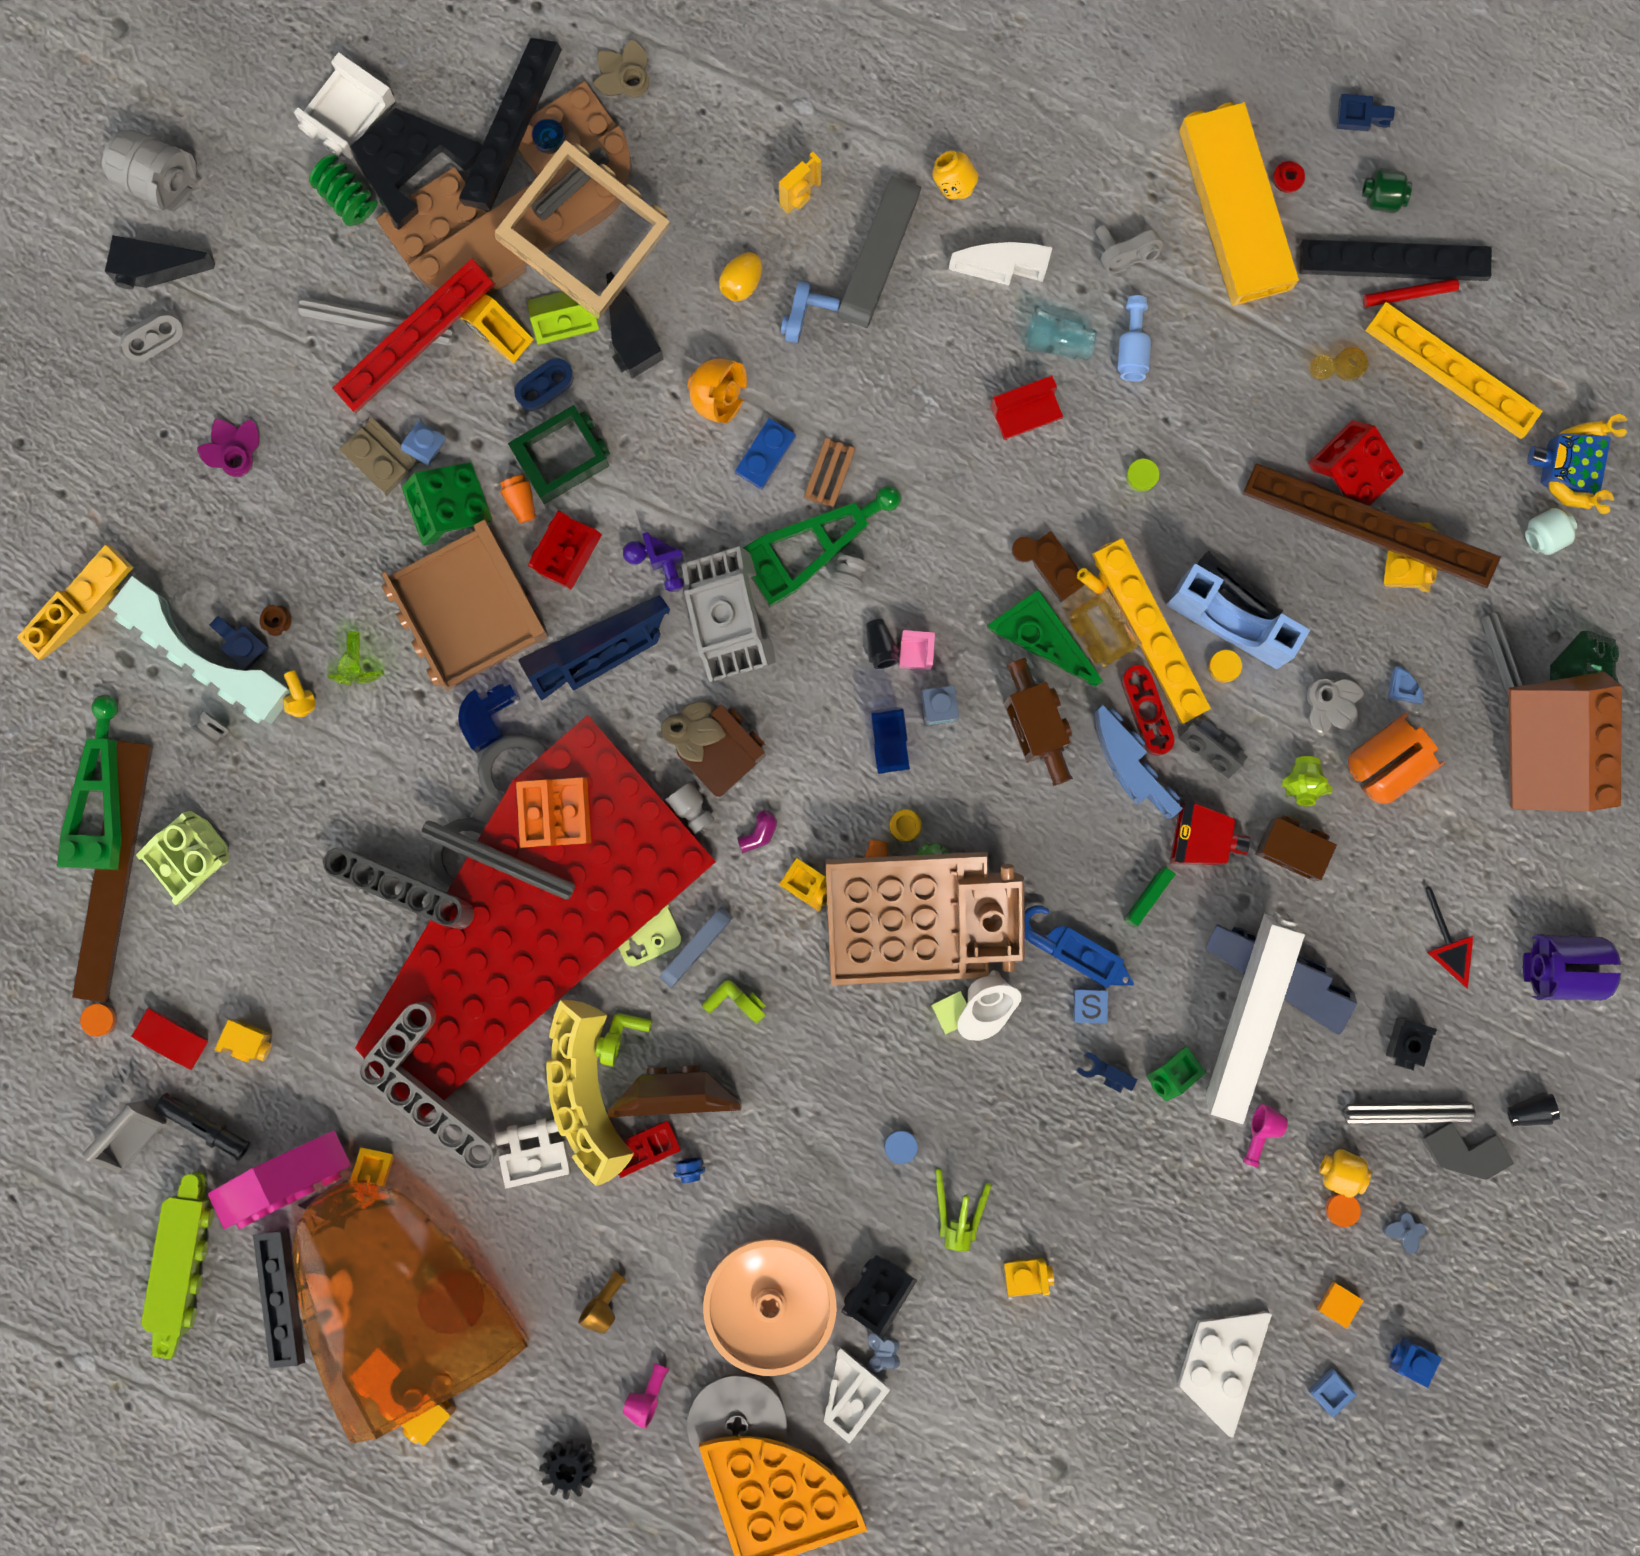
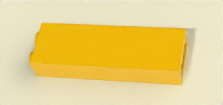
(1238, 203)

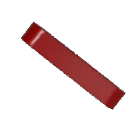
(1154, 698)

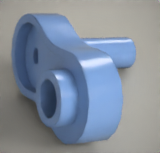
(793, 324)

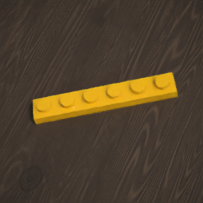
(1453, 370)
(1152, 630)

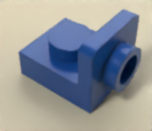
(1414, 1362)

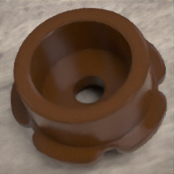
(269, 614)

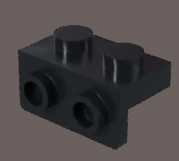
(878, 1294)

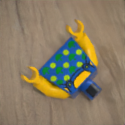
(1577, 463)

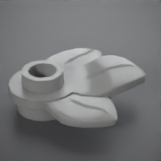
(1337, 708)

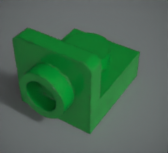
(1176, 1074)

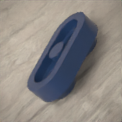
(541, 382)

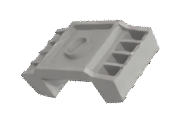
(725, 614)

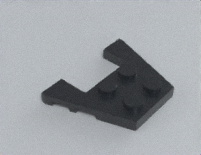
(398, 150)

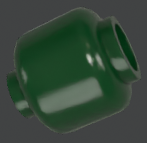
(1387, 190)

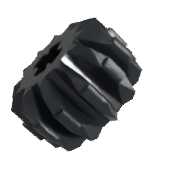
(565, 1480)

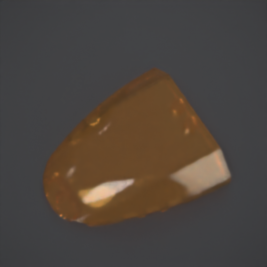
(393, 1309)

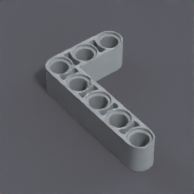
(421, 1093)

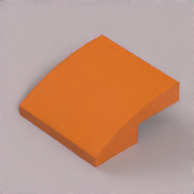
(553, 812)

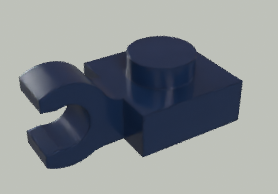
(1358, 113)
(241, 645)
(1114, 1077)

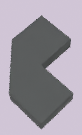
(1479, 1161)

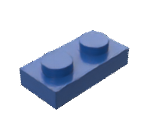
(765, 454)

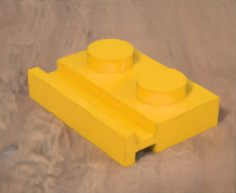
(797, 184)

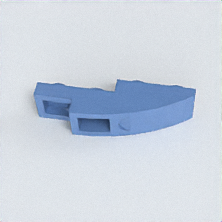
(1122, 755)

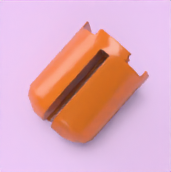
(1404, 772)

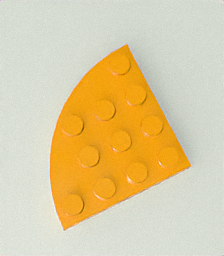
(777, 1497)

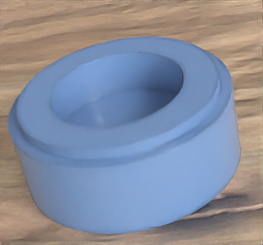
(900, 1147)

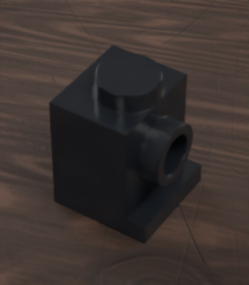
(1402, 1034)

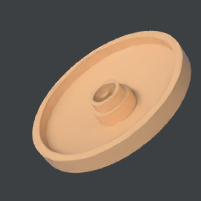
(769, 1307)

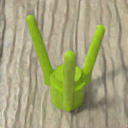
(959, 1232)

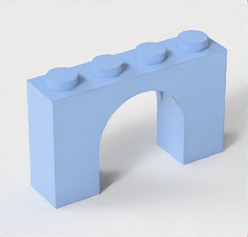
(1267, 640)

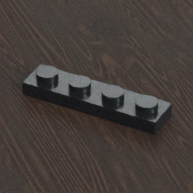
(279, 1298)

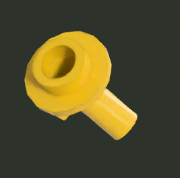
(299, 702)

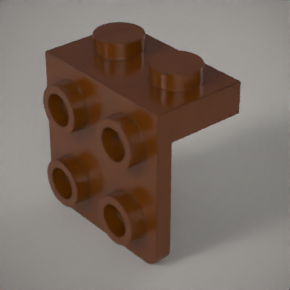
(730, 757)

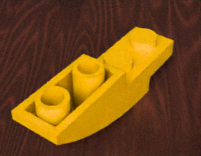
(77, 605)

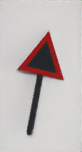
(1454, 956)

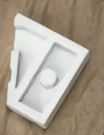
(853, 1396)

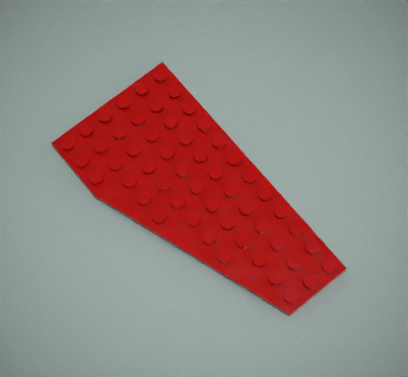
(528, 942)

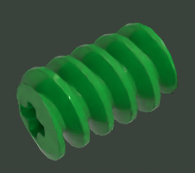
(341, 191)

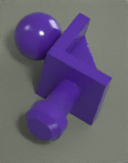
(660, 556)

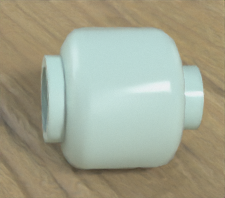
(1551, 531)

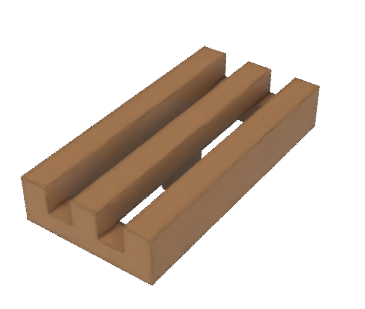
(838, 448)

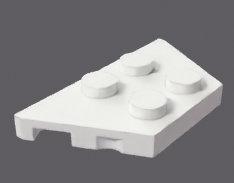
(1223, 1364)

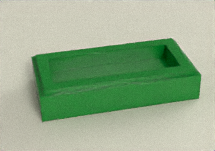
(1149, 897)

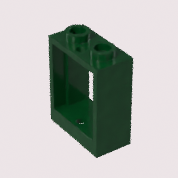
(572, 478)

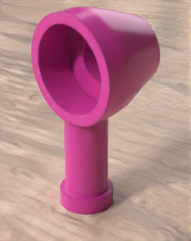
(1265, 1124)
(642, 1406)

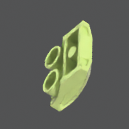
(185, 855)

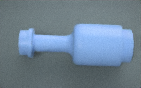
(1134, 345)

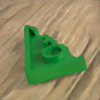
(1040, 632)

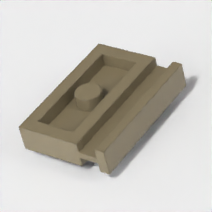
(378, 456)

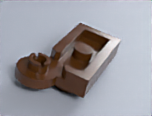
(1051, 563)

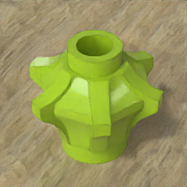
(1306, 781)

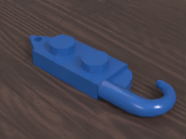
(1078, 952)

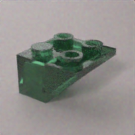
(1586, 655)

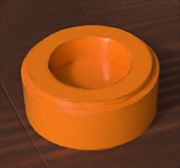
(98, 1020)
(1342, 1210)

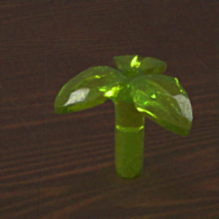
(349, 667)

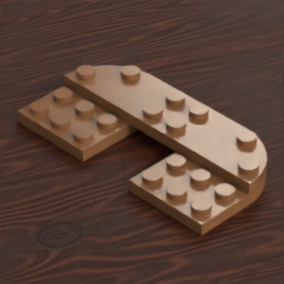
(451, 234)

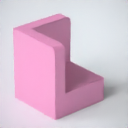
(917, 650)

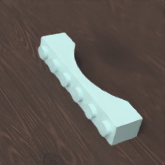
(150, 613)

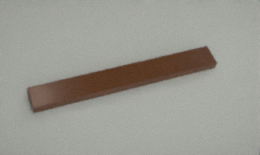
(1372, 525)
(111, 886)

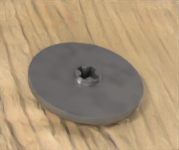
(735, 1397)

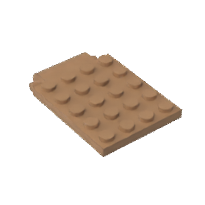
(922, 918)

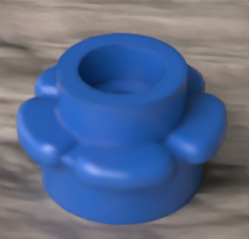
(689, 1170)

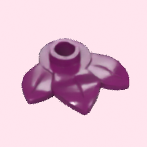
(229, 444)

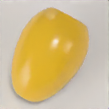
(741, 276)

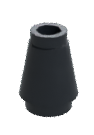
(881, 646)
(1534, 1111)

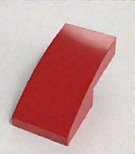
(169, 1038)
(650, 1147)

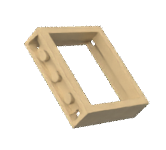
(551, 270)

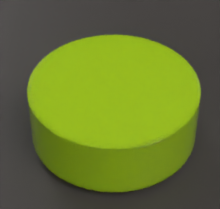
(1142, 475)

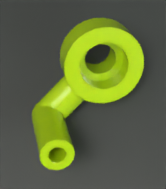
(750, 1005)
(609, 1047)

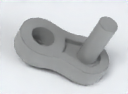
(1125, 254)

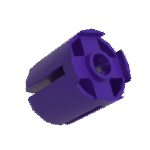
(1554, 983)

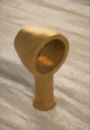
(597, 1314)

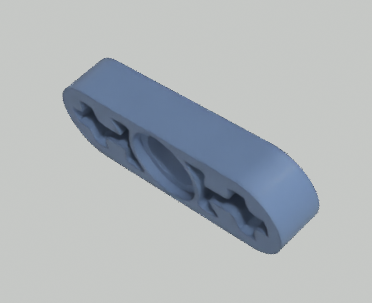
(696, 947)

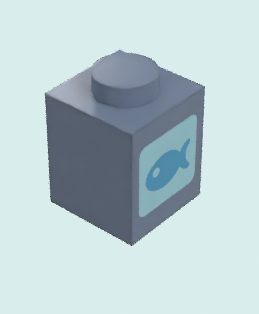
(939, 705)

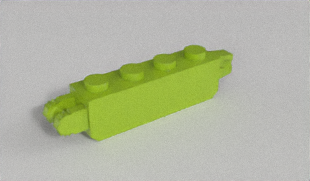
(176, 1265)

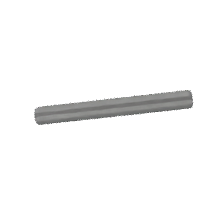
(359, 318)

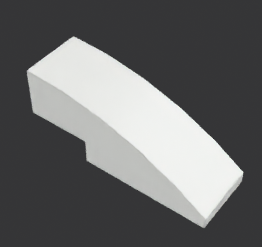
(1001, 260)

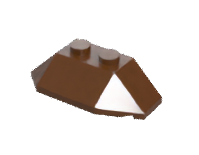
(674, 1094)

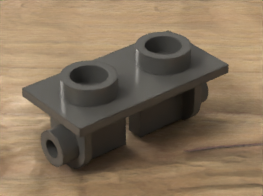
(1223, 756)

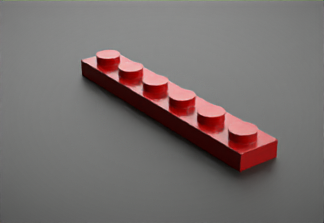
(414, 335)

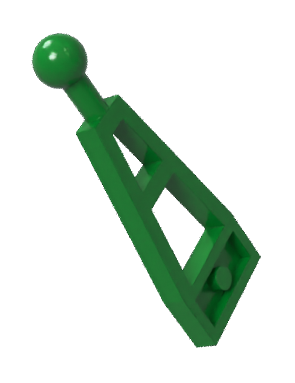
(771, 576)
(94, 851)

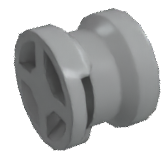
(849, 572)
(206, 733)

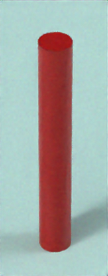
(1410, 292)

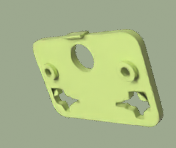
(659, 927)

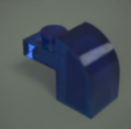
(477, 714)
(889, 739)

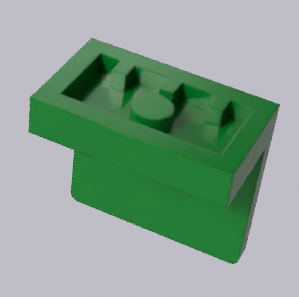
(445, 501)

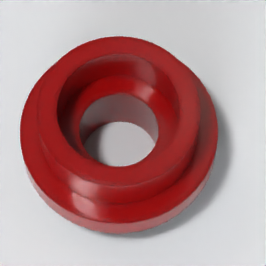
(1284, 184)

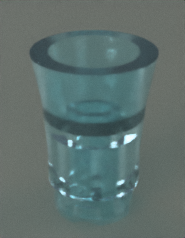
(1059, 336)

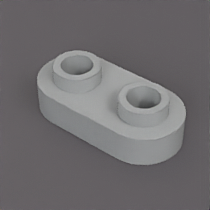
(153, 337)

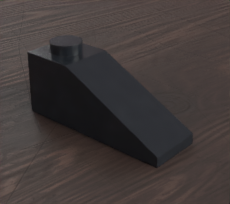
(149, 263)
(631, 339)

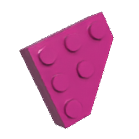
(279, 1181)

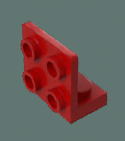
(1358, 462)

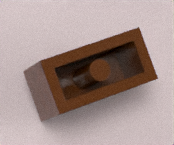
(1296, 848)

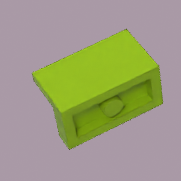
(559, 317)

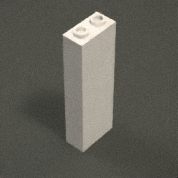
(1254, 1017)

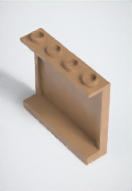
(464, 608)

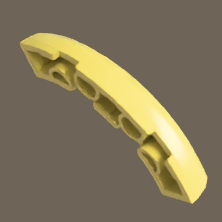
(577, 1095)

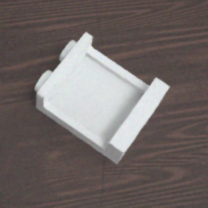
(345, 106)

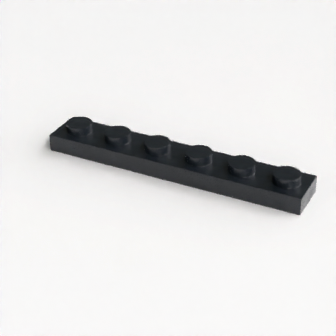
(510, 124)
(1395, 260)

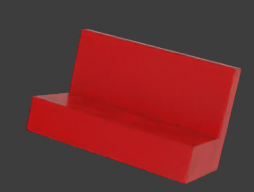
(1026, 408)

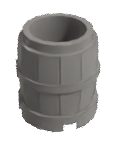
(149, 169)

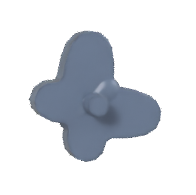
(1406, 1230)
(885, 1353)

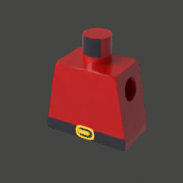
(1205, 837)

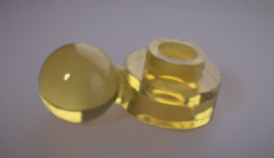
(1323, 366)

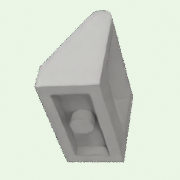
(124, 1137)

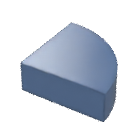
(1404, 687)

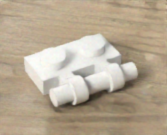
(535, 1163)

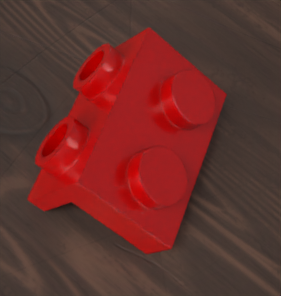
(564, 550)

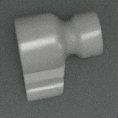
(688, 804)

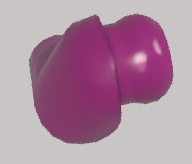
(762, 833)

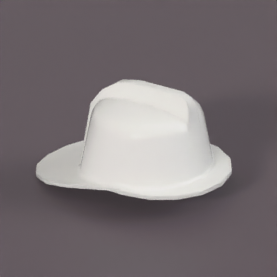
(988, 1007)

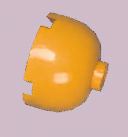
(716, 388)

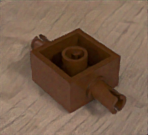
(1038, 722)

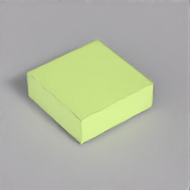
(949, 1010)

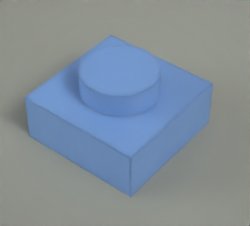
(423, 443)

